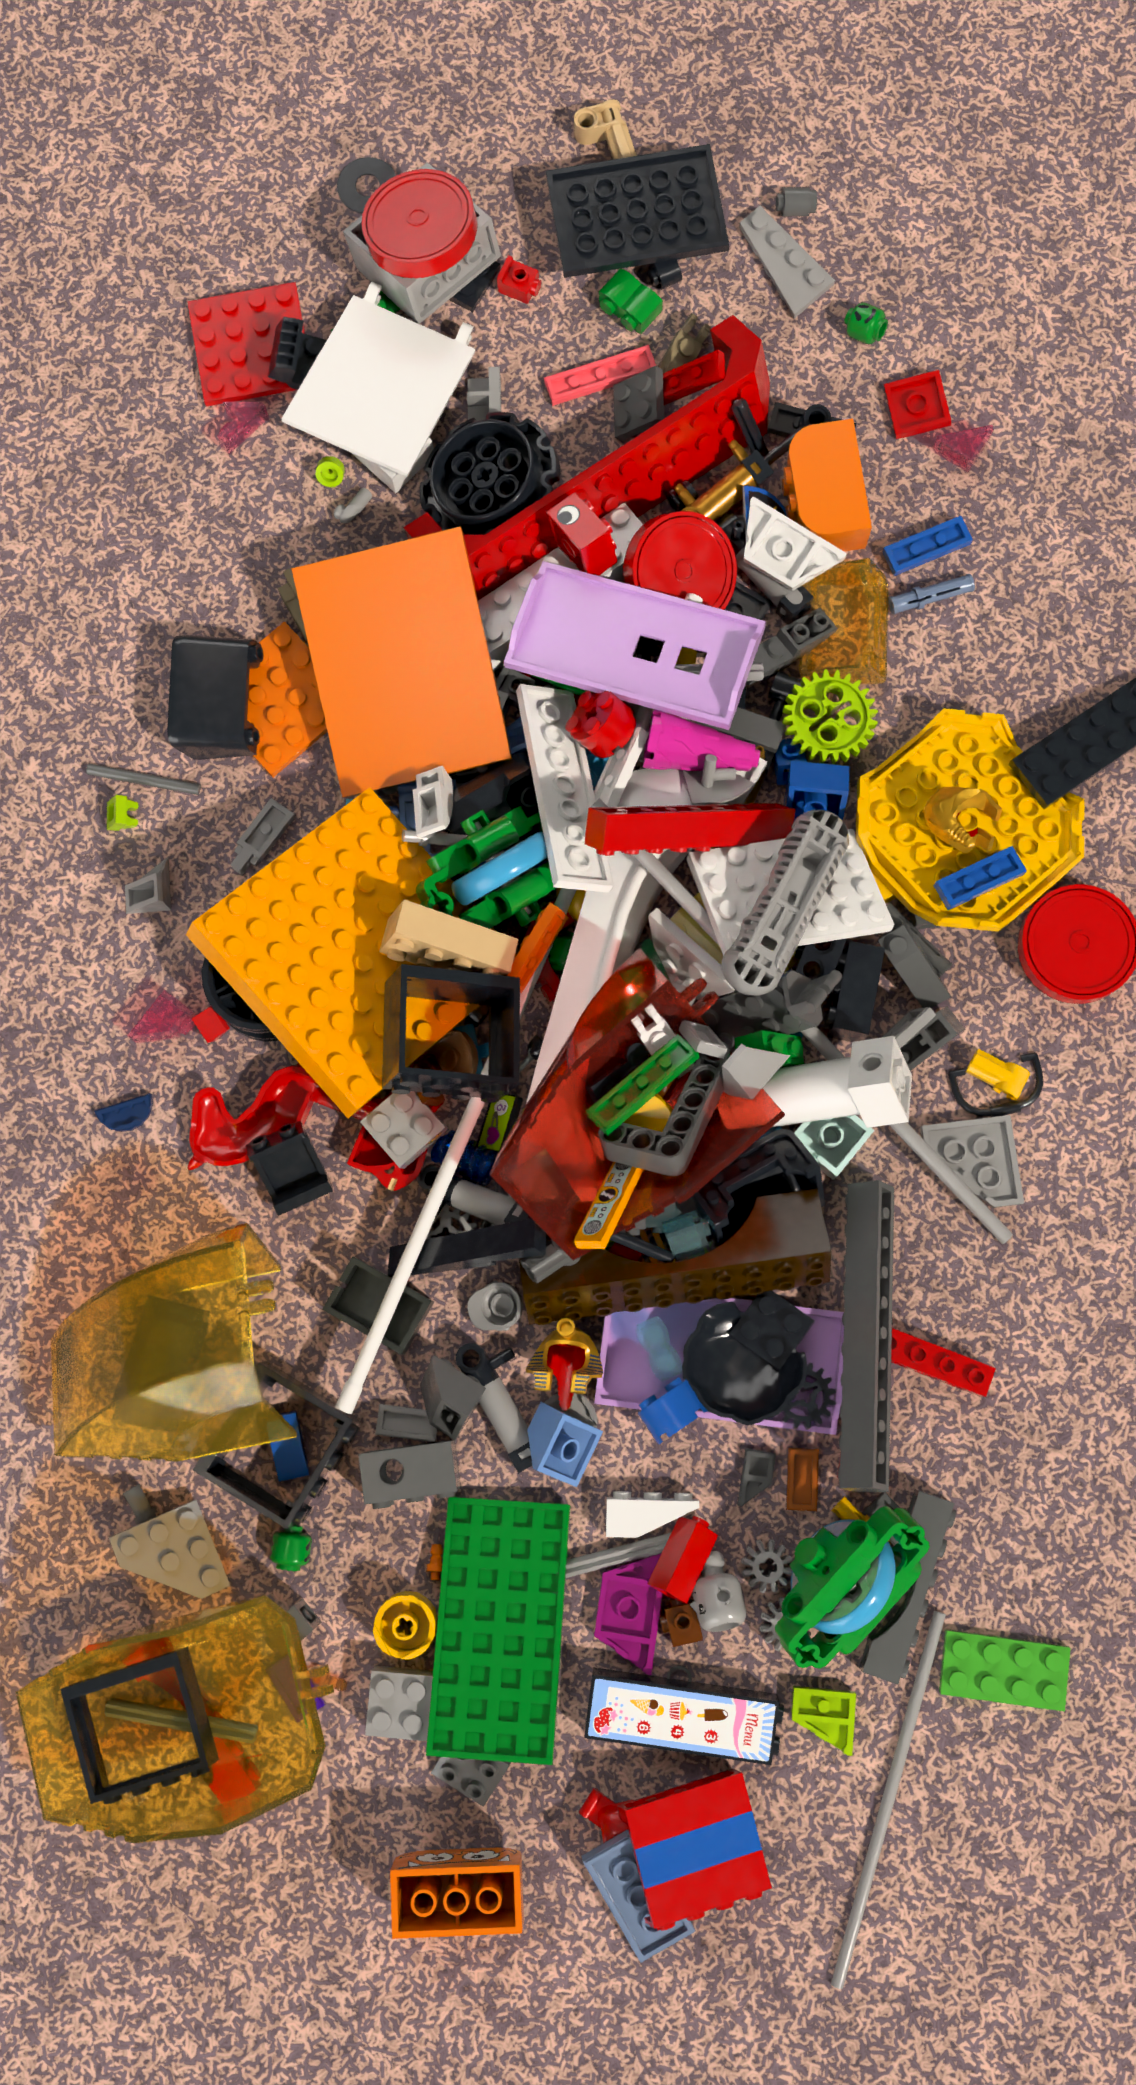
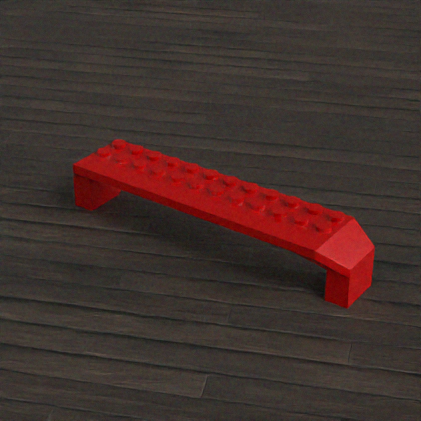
(637, 472)

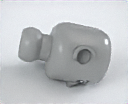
(718, 1597)

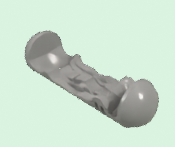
(787, 903)

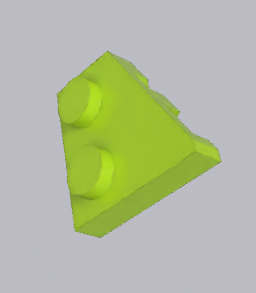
(826, 1714)

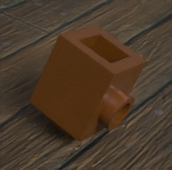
(681, 1623)

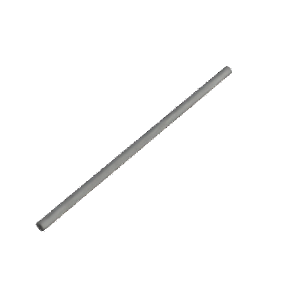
(888, 1800)

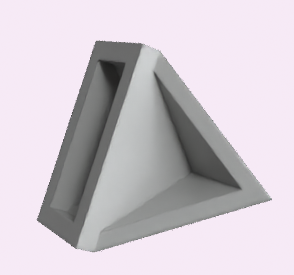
(150, 892)
(750, 1070)

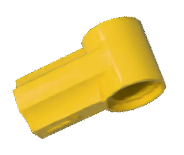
(1002, 1076)

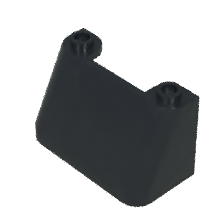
(212, 696)
(766, 1168)

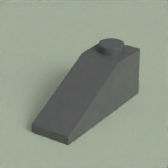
(913, 966)
(931, 1037)

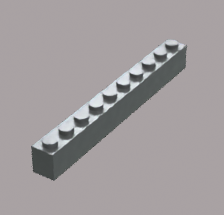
(867, 1338)

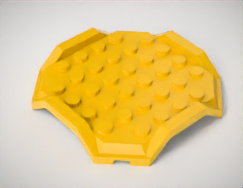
(909, 858)

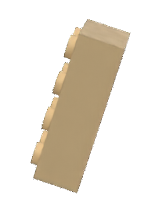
(445, 941)

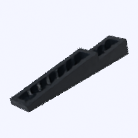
(475, 1248)

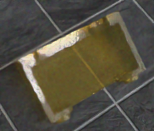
(857, 603)

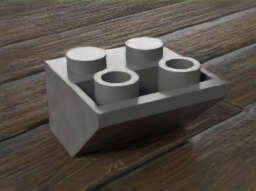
(449, 1396)

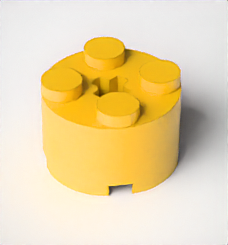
(400, 1642)

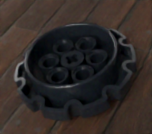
(478, 472)

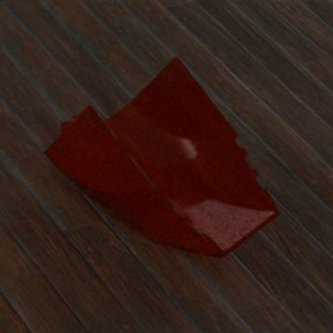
(554, 1151)

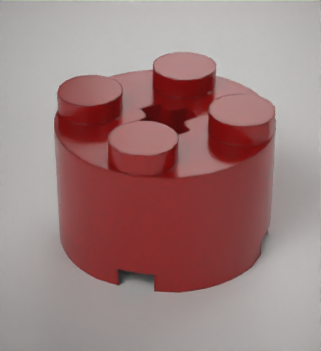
(601, 723)

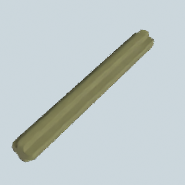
(178, 1720)

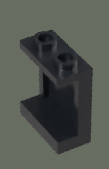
(289, 1167)

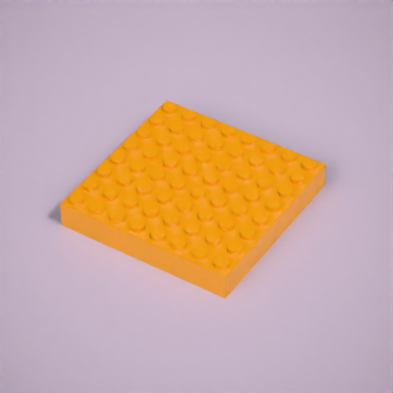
(308, 941)

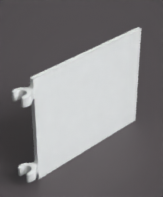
(380, 384)

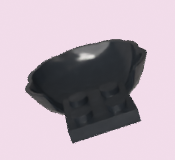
(747, 1360)

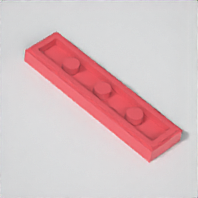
(598, 375)

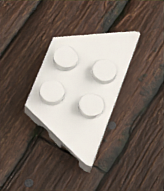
(786, 548)
(685, 957)

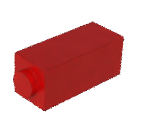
(683, 1558)

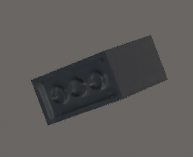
(496, 991)
(285, 1514)

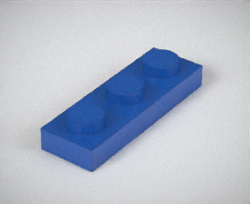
(927, 545)
(980, 878)

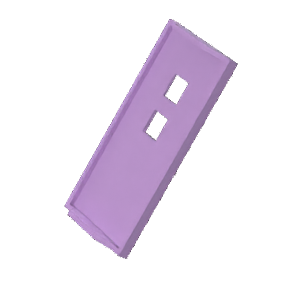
(587, 629)
(630, 1381)

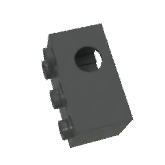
(427, 1471)

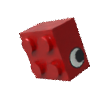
(582, 535)

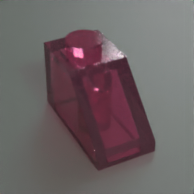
(163, 1021)

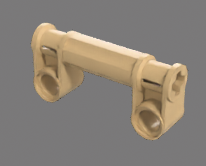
(604, 126)

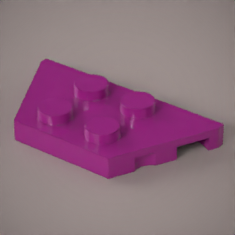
(630, 1612)

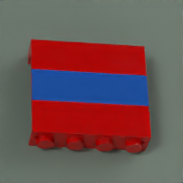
(696, 1848)

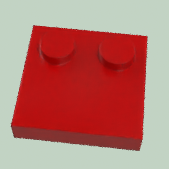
(917, 404)

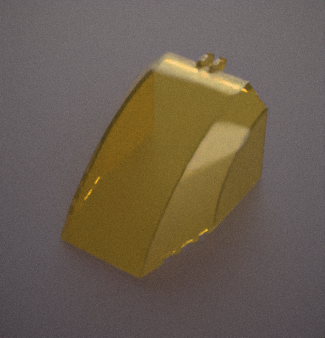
(168, 1358)
(246, 1671)

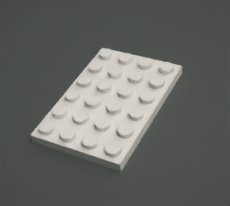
(736, 876)

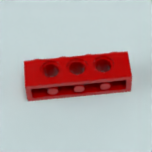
(941, 1364)

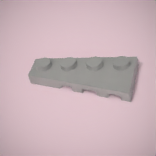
(788, 265)

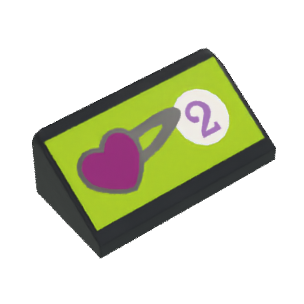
(499, 1121)

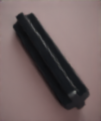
(748, 426)

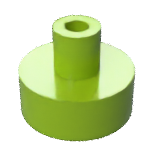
(330, 471)

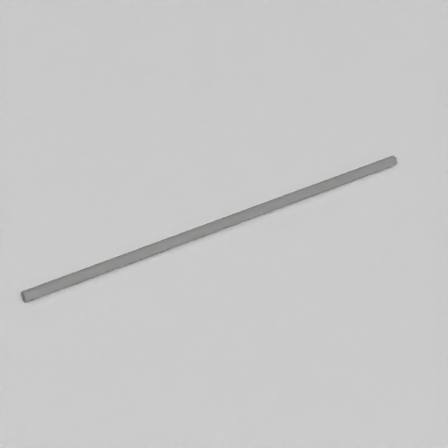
(830, 1052)

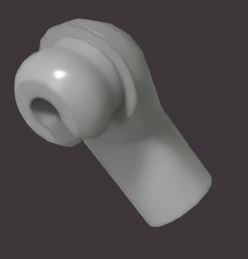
(356, 505)

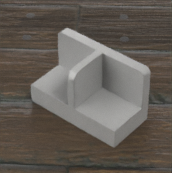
(484, 395)

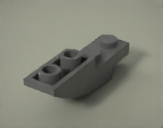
(793, 642)

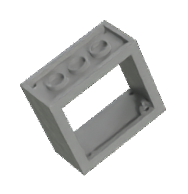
(425, 295)

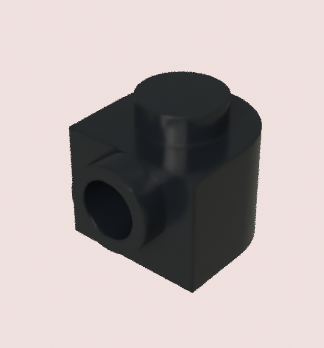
(665, 273)

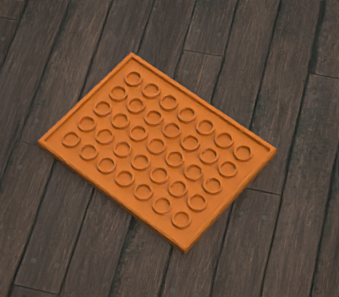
(401, 662)

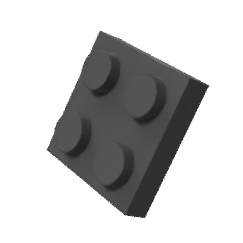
(638, 403)

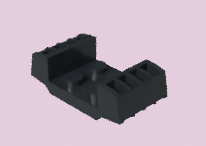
(293, 352)

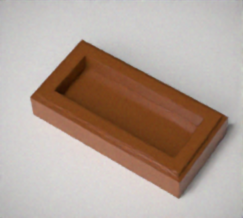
(802, 1479)

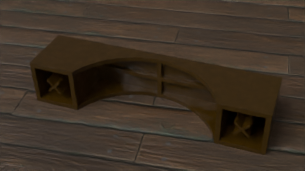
(775, 1249)

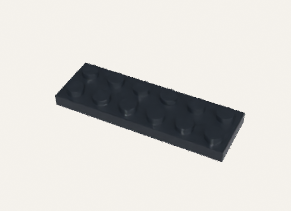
(1080, 747)

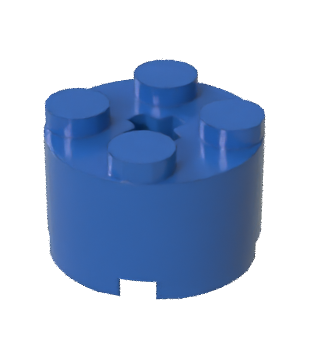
(671, 1410)

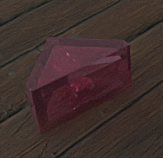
(964, 446)

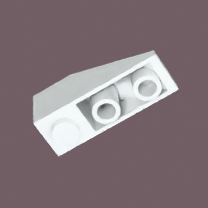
(637, 1516)

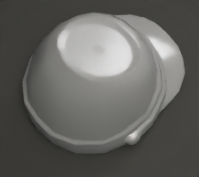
(495, 1306)

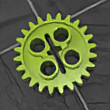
(845, 737)

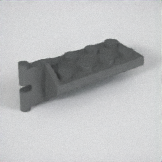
(785, 1010)

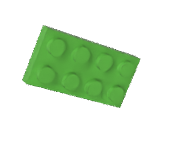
(1004, 1670)

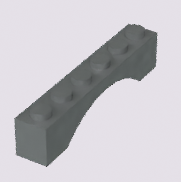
(888, 1648)

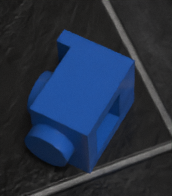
(782, 758)

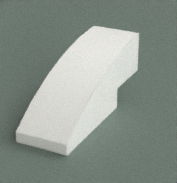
(432, 801)

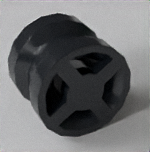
(673, 499)

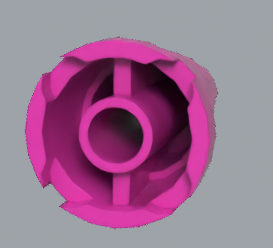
(684, 744)

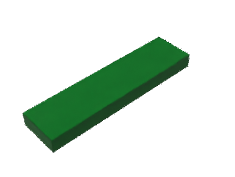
(642, 1084)

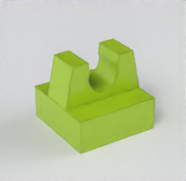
(117, 813)

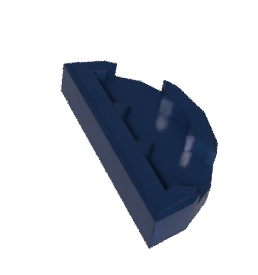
(127, 1114)

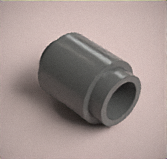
(796, 201)

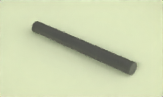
(143, 779)

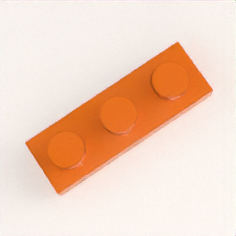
(537, 943)

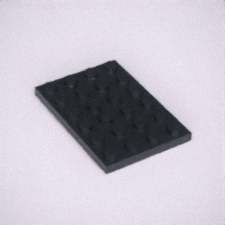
(637, 210)

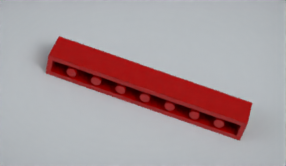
(685, 827)

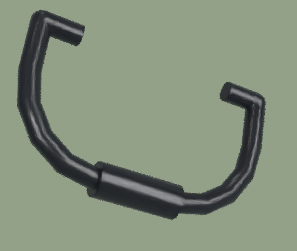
(1002, 1109)

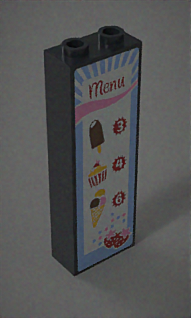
(683, 1716)

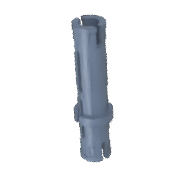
(919, 597)

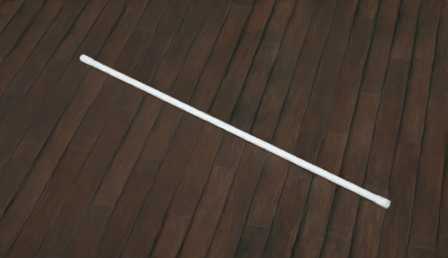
(354, 1385)

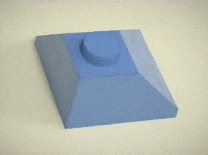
(561, 1444)

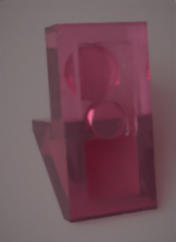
(246, 419)

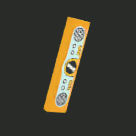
(607, 1207)

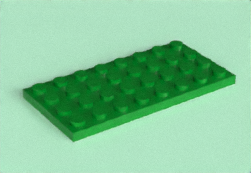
(499, 1631)

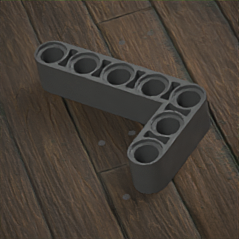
(674, 1147)

